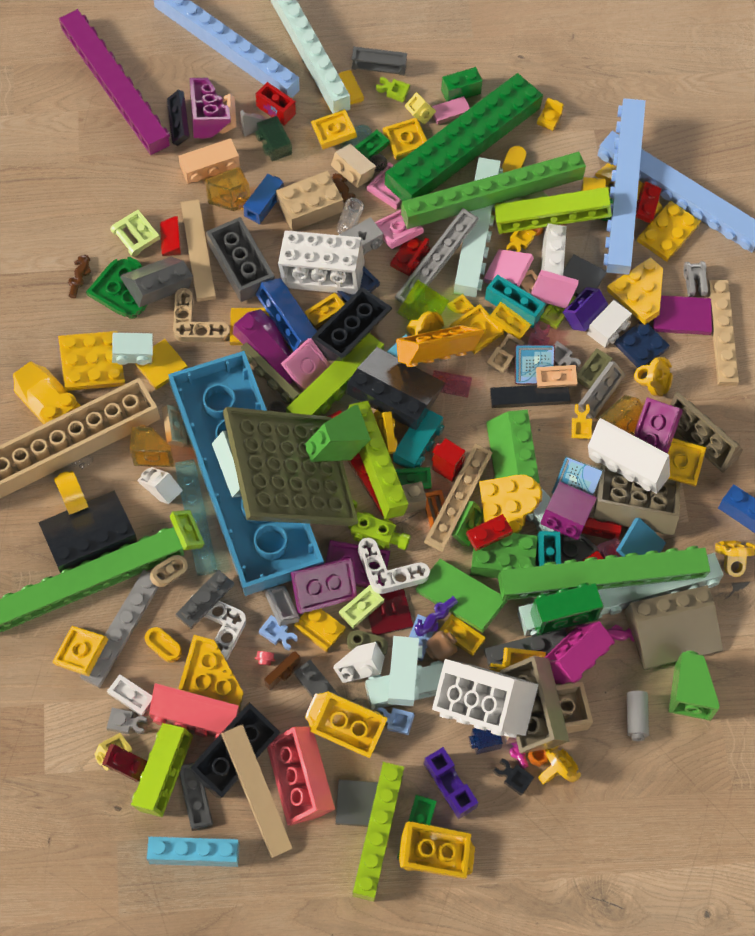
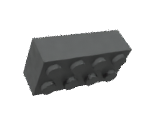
(239, 258)

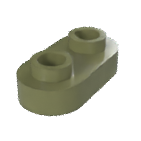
(365, 639)

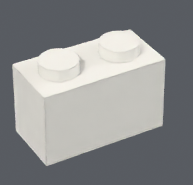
(609, 324)

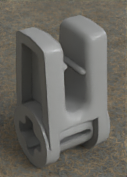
(695, 272)

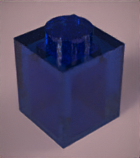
(484, 741)

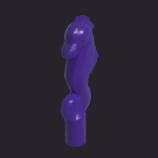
(430, 623)

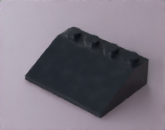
(394, 388)
(88, 532)

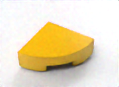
(460, 305)

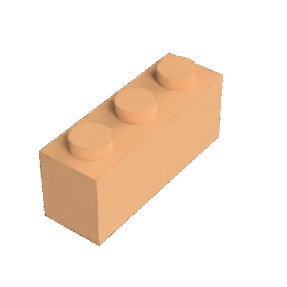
(209, 161)

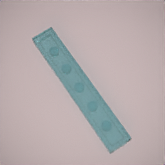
(193, 501)

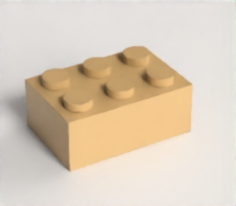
(309, 201)

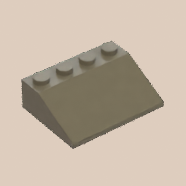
(699, 430)
(626, 500)
(674, 625)

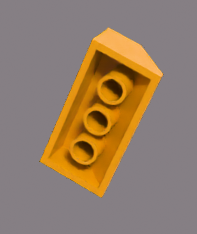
(437, 344)

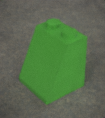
(339, 437)
(693, 688)

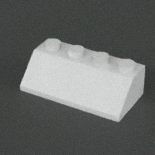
(629, 456)

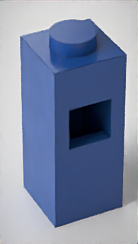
(263, 199)

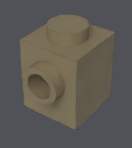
(415, 496)

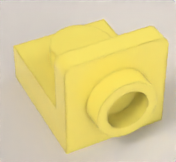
(420, 108)
(102, 749)

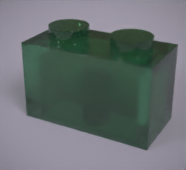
(273, 138)

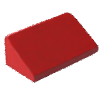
(170, 237)

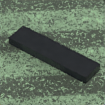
(528, 396)

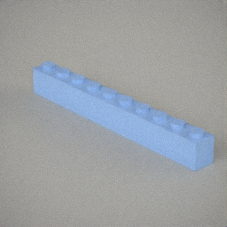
(230, 44)
(625, 187)
(690, 196)

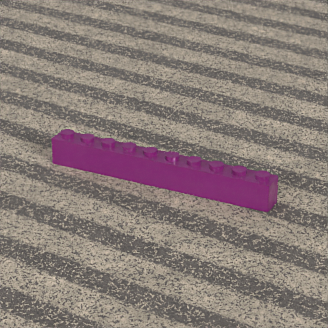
(114, 82)

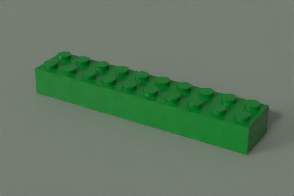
(464, 139)

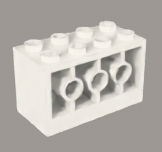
(321, 262)
(485, 698)

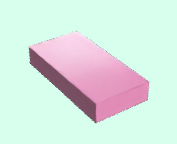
(450, 110)

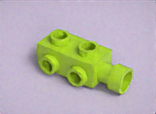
(372, 531)

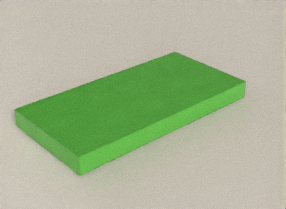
(476, 601)

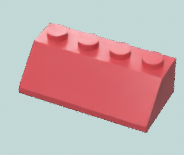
(191, 711)
(300, 775)

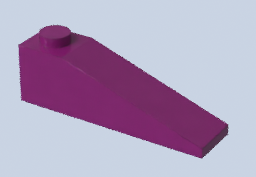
(207, 109)
(265, 338)

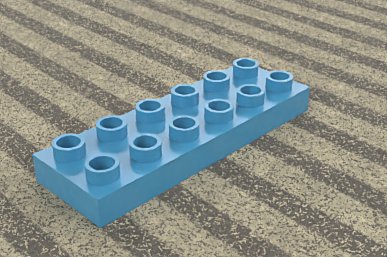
(260, 550)

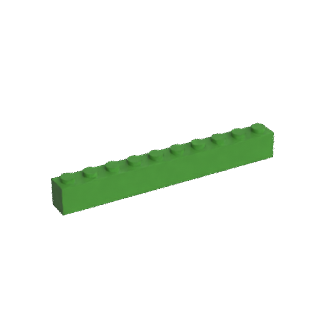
(493, 190)
(606, 572)
(88, 578)

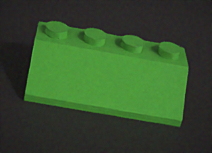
(512, 445)

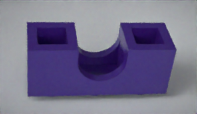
(454, 791)

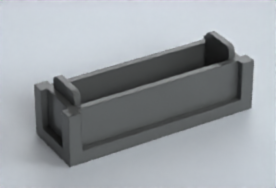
(379, 60)

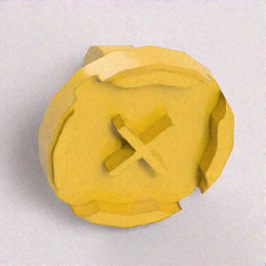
(427, 322)
(658, 376)
(733, 552)
(562, 764)

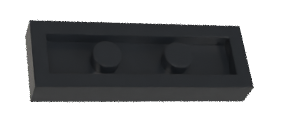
(178, 117)

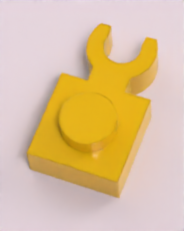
(521, 239)
(582, 426)

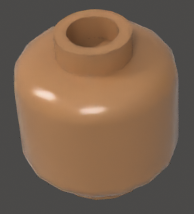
(441, 646)

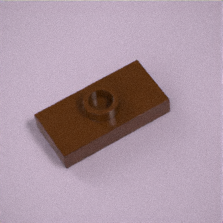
(282, 671)

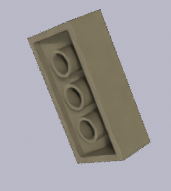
(546, 722)

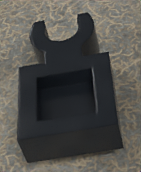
(517, 778)

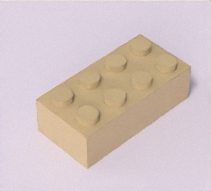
(573, 706)

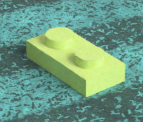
(361, 607)

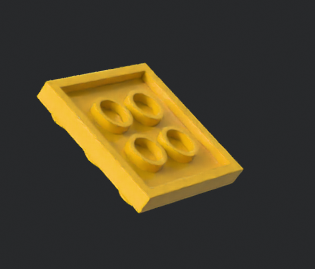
(88, 361)

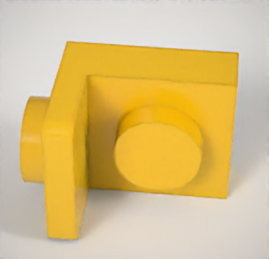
(551, 114)

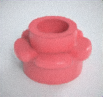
(265, 658)

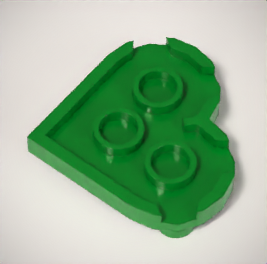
(111, 290)

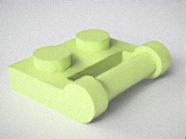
(139, 228)

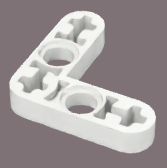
(388, 576)
(227, 626)

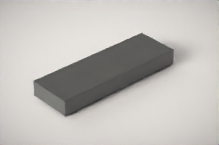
(195, 799)

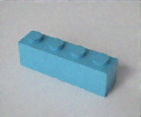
(193, 851)

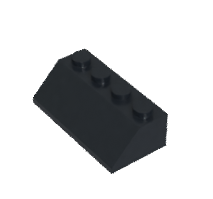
(350, 325)
(215, 765)

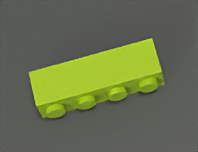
(162, 770)

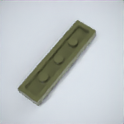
(273, 378)

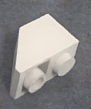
(160, 484)
(360, 663)

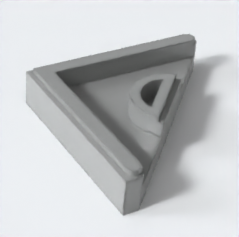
(249, 122)

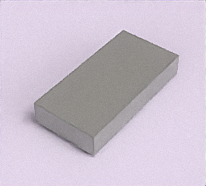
(282, 605)

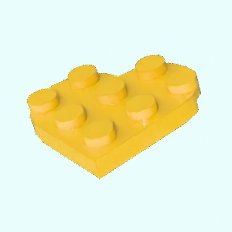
(512, 497)

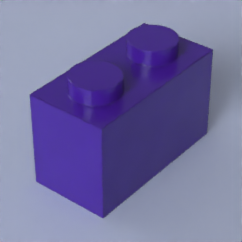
(585, 308)

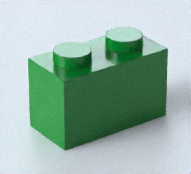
(462, 83)

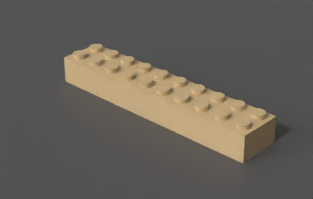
(74, 435)

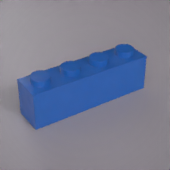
(285, 312)
(739, 506)

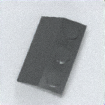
(157, 280)

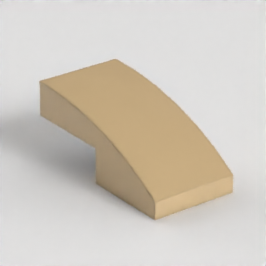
(504, 354)

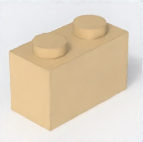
(353, 165)

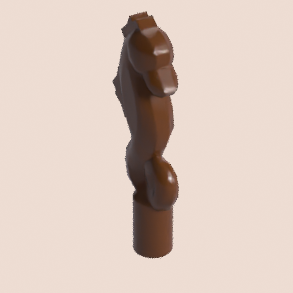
(339, 181)
(82, 269)

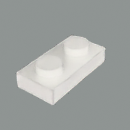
(130, 695)

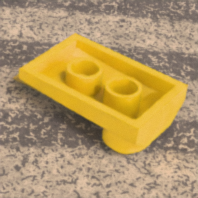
(42, 392)
(345, 722)
(436, 850)

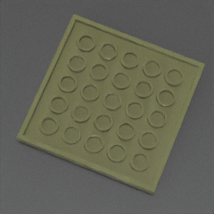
(277, 473)

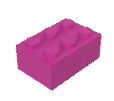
(578, 652)

